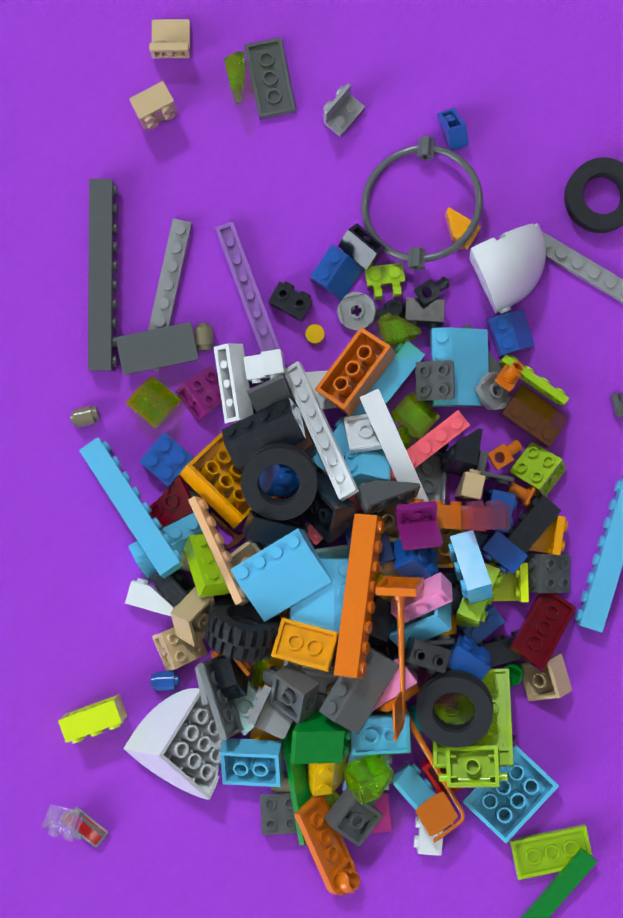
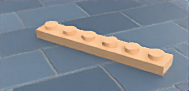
(215, 542)

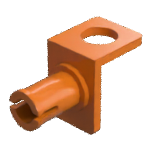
(509, 375)
(504, 454)
(522, 493)

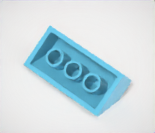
(177, 531)

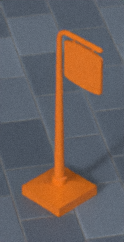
(399, 588)
(436, 811)

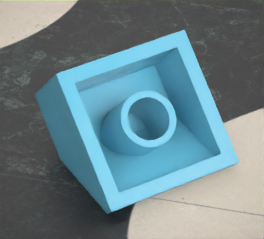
(368, 466)
(412, 784)

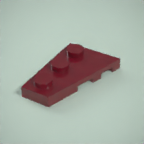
(172, 503)

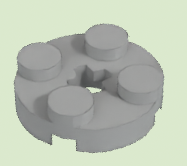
(348, 305)
(486, 394)

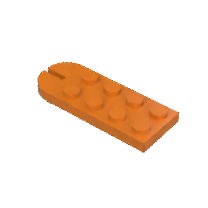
(327, 848)

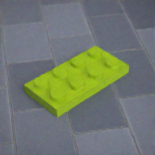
(548, 850)

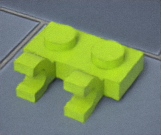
(385, 275)

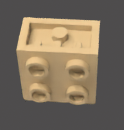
(170, 38)
(175, 651)

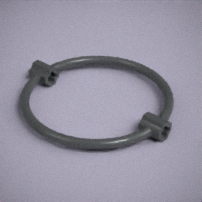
(425, 151)

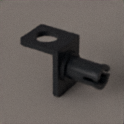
(431, 290)

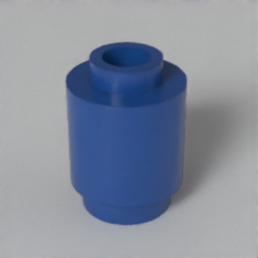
(164, 681)

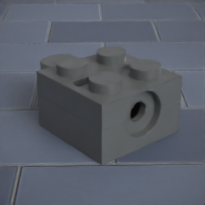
(292, 691)
(352, 818)

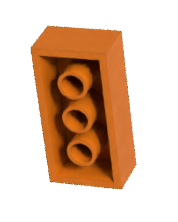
(355, 371)

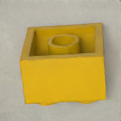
(325, 777)

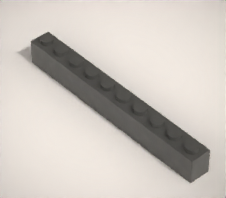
(102, 275)

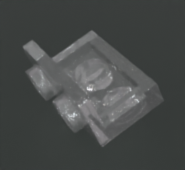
(63, 822)

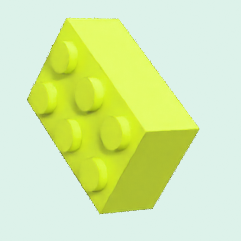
(93, 719)

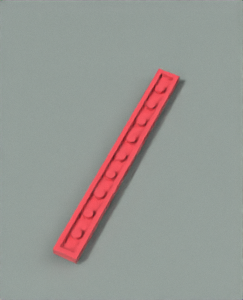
(418, 453)

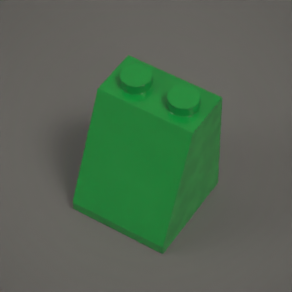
(319, 741)

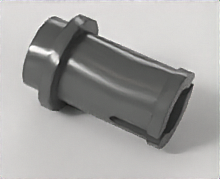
(617, 401)

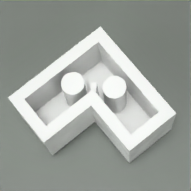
(264, 366)

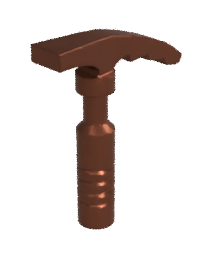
(226, 526)

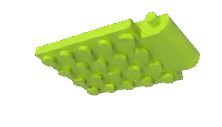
(481, 762)

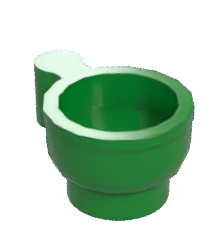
(516, 673)

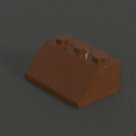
(534, 416)

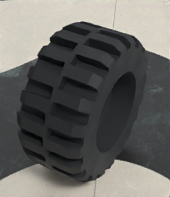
(240, 631)

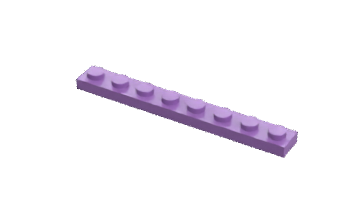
(247, 287)

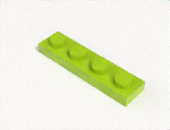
(540, 384)

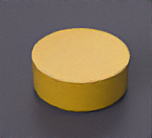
(314, 334)

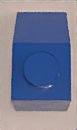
(453, 129)

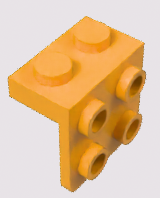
(552, 538)

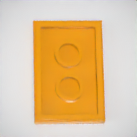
(305, 644)

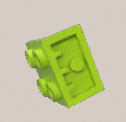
(539, 468)

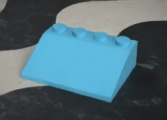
(470, 356)
(281, 574)
(325, 605)
(516, 800)

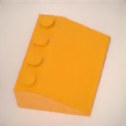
(218, 481)

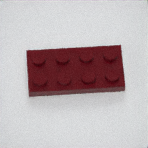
(542, 629)

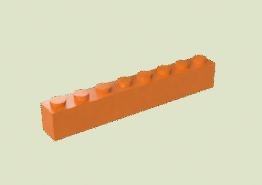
(359, 596)

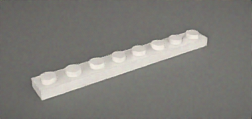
(320, 432)

